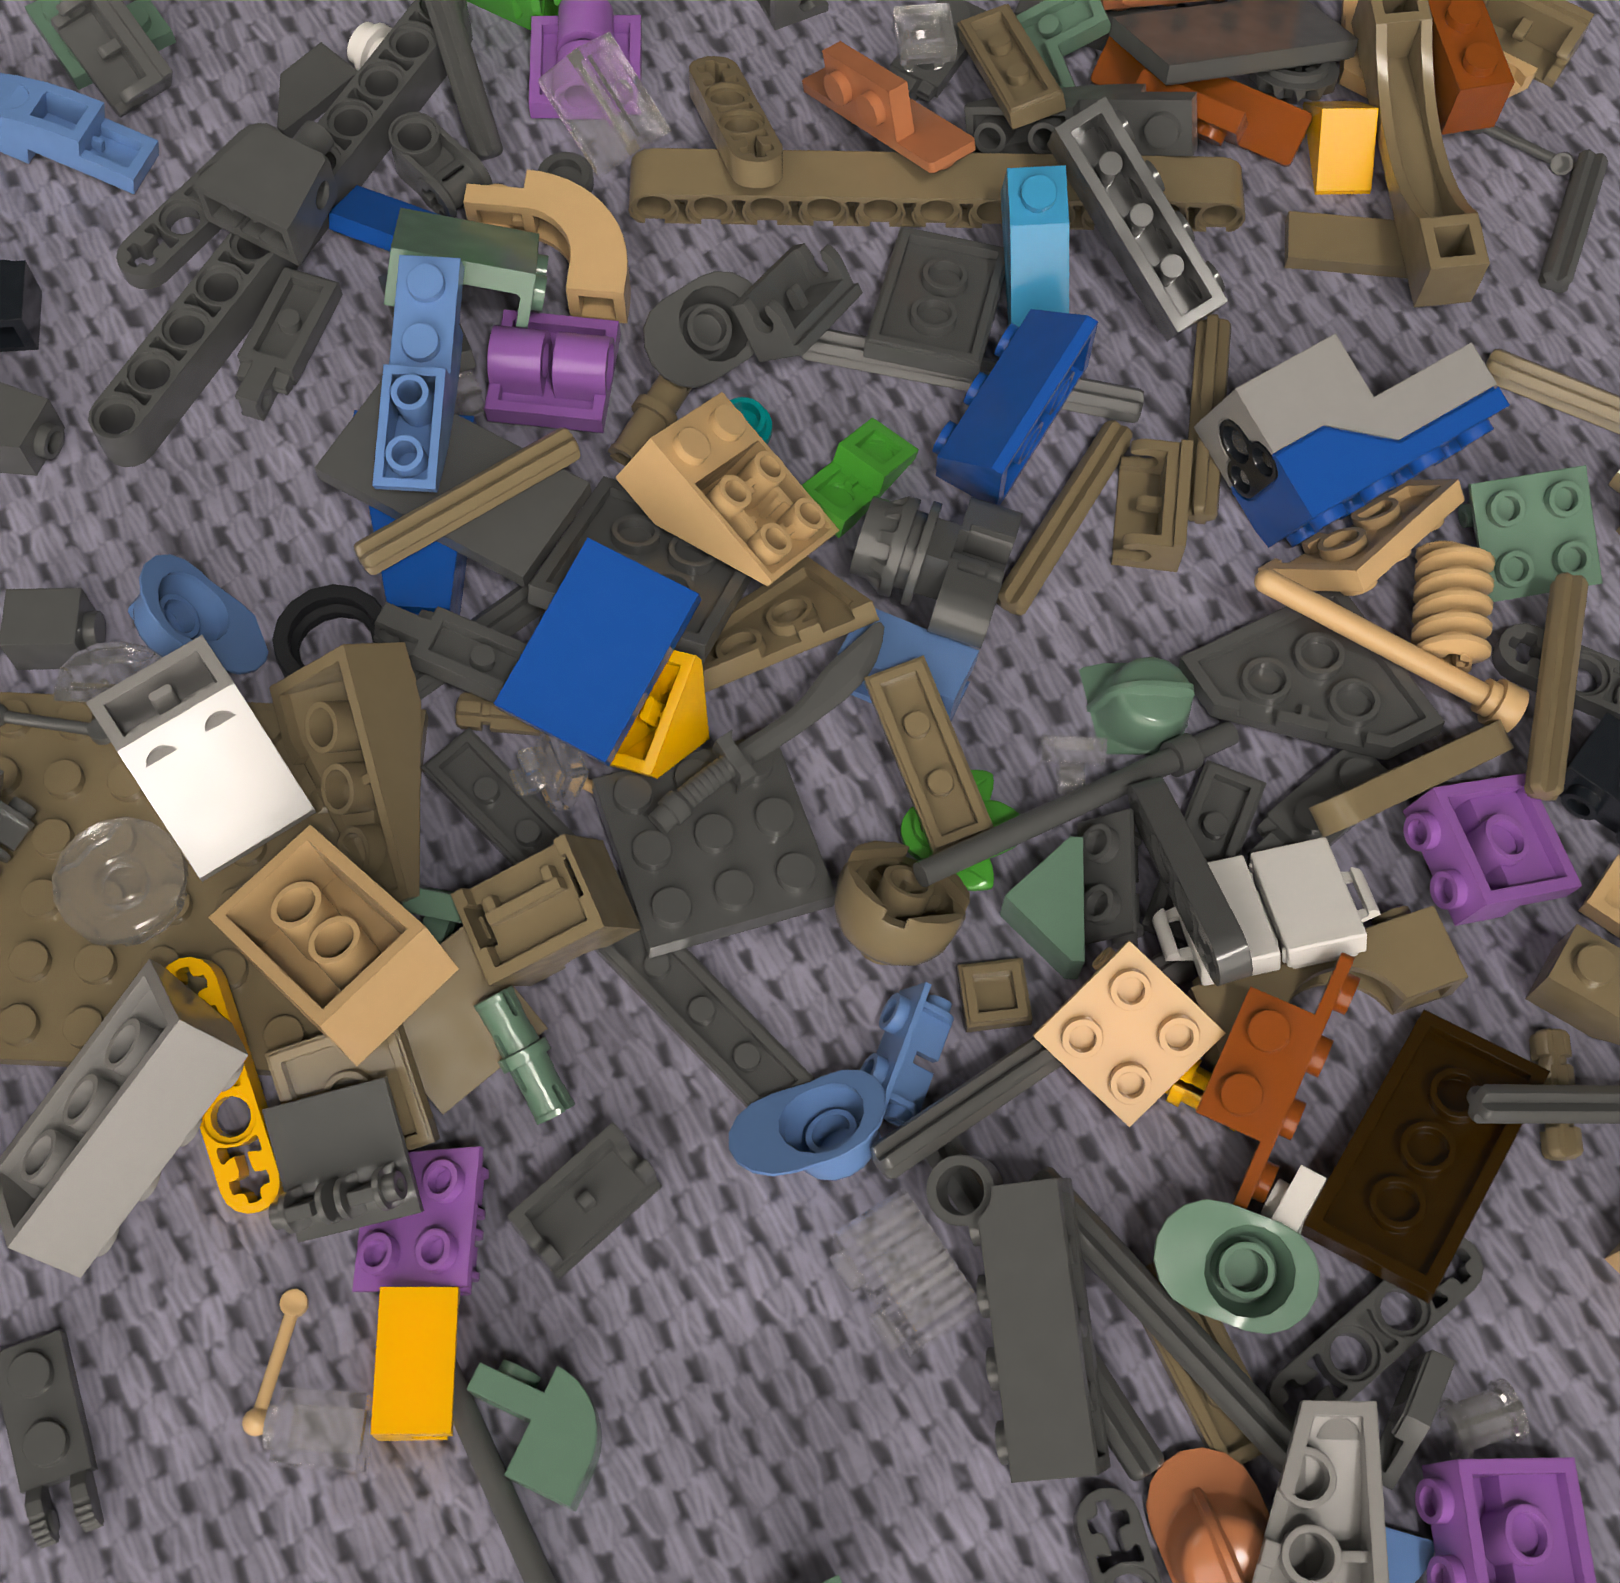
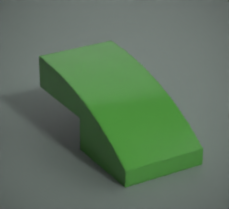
(862, 468)

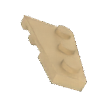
(1381, 536)

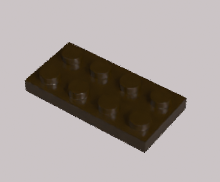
(1419, 1159)

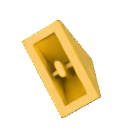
(1342, 146)
(669, 722)

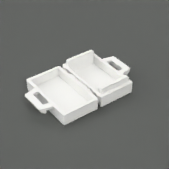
(1297, 904)

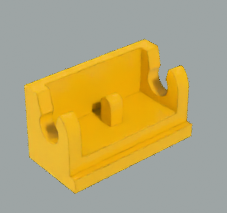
(415, 1363)

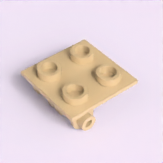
(1128, 1032)

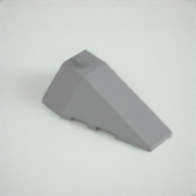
(1328, 1500)

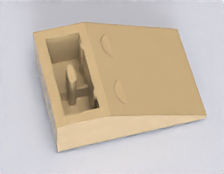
(726, 493)

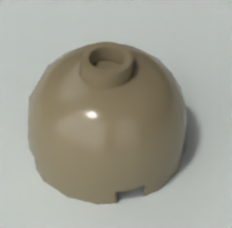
(890, 913)

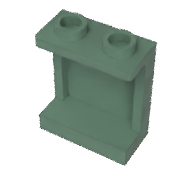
(490, 254)

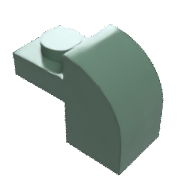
(562, 1433)

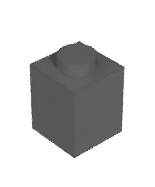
(48, 626)

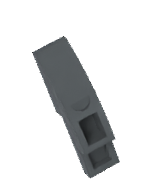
(1159, 120)

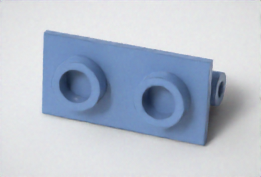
(912, 1027)

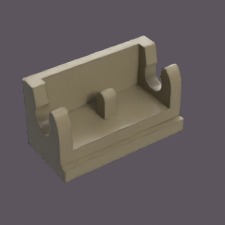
(1540, 32)
(1153, 505)

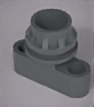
(939, 560)

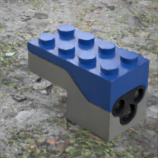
(1319, 446)

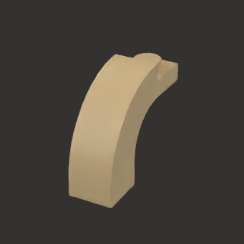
(572, 224)

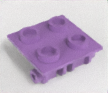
(437, 1243)

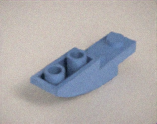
(72, 132)
(421, 375)

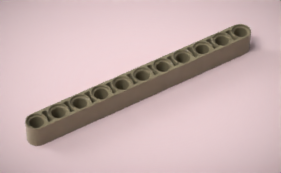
(890, 188)

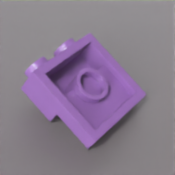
(1488, 848)
(1505, 1521)

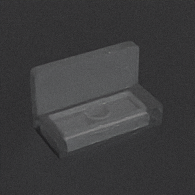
(603, 104)

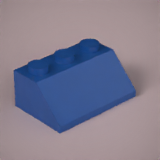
(1014, 403)

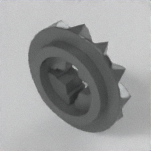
(1299, 82)

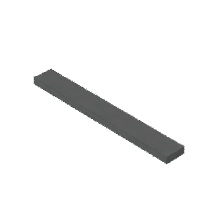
(671, 984)

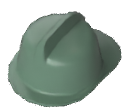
(1137, 703)
(1236, 1266)

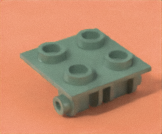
(1534, 530)

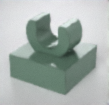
(438, 911)

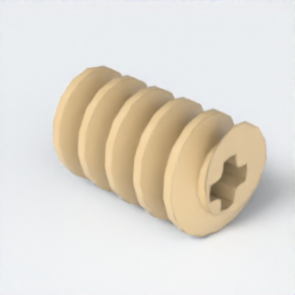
(1453, 602)

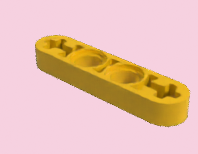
(248, 1088)

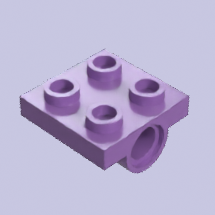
(575, 25)
(552, 371)

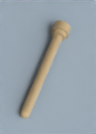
(1488, 699)

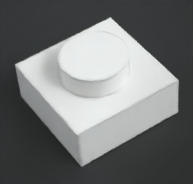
(1294, 1201)

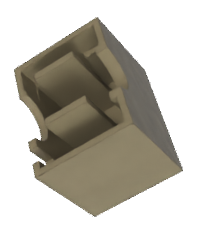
(545, 913)

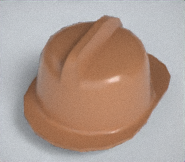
(1206, 1517)

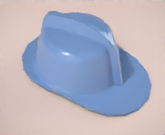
(182, 604)
(812, 1127)

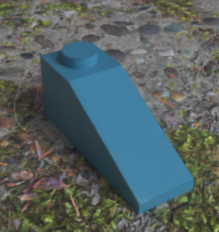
(1035, 240)

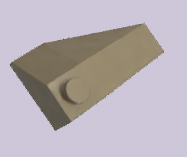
(359, 736)

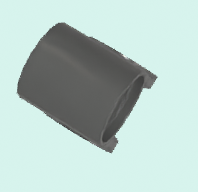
(434, 162)

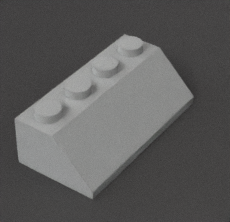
(115, 1121)

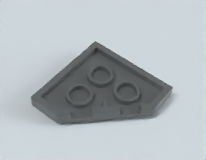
(1311, 685)

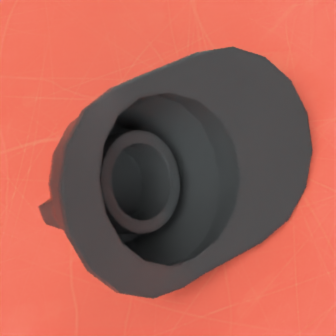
(695, 333)

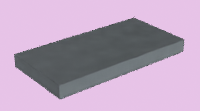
(1232, 39)
(506, 539)

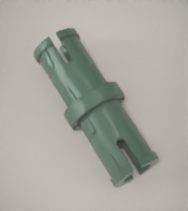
(524, 1055)

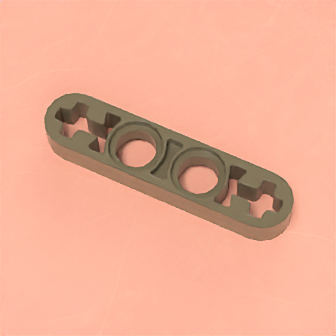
(736, 122)
(1410, 778)

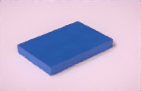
(598, 651)

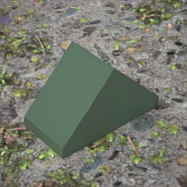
(1049, 908)

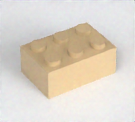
(334, 944)

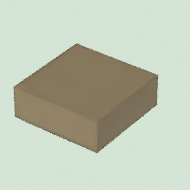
(994, 995)

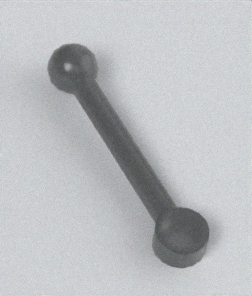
(1559, 163)
(92, 729)

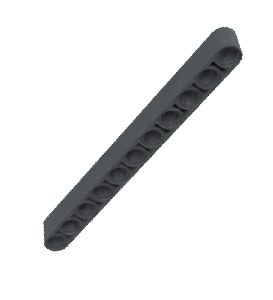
(239, 276)

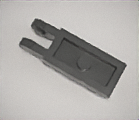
(48, 1433)

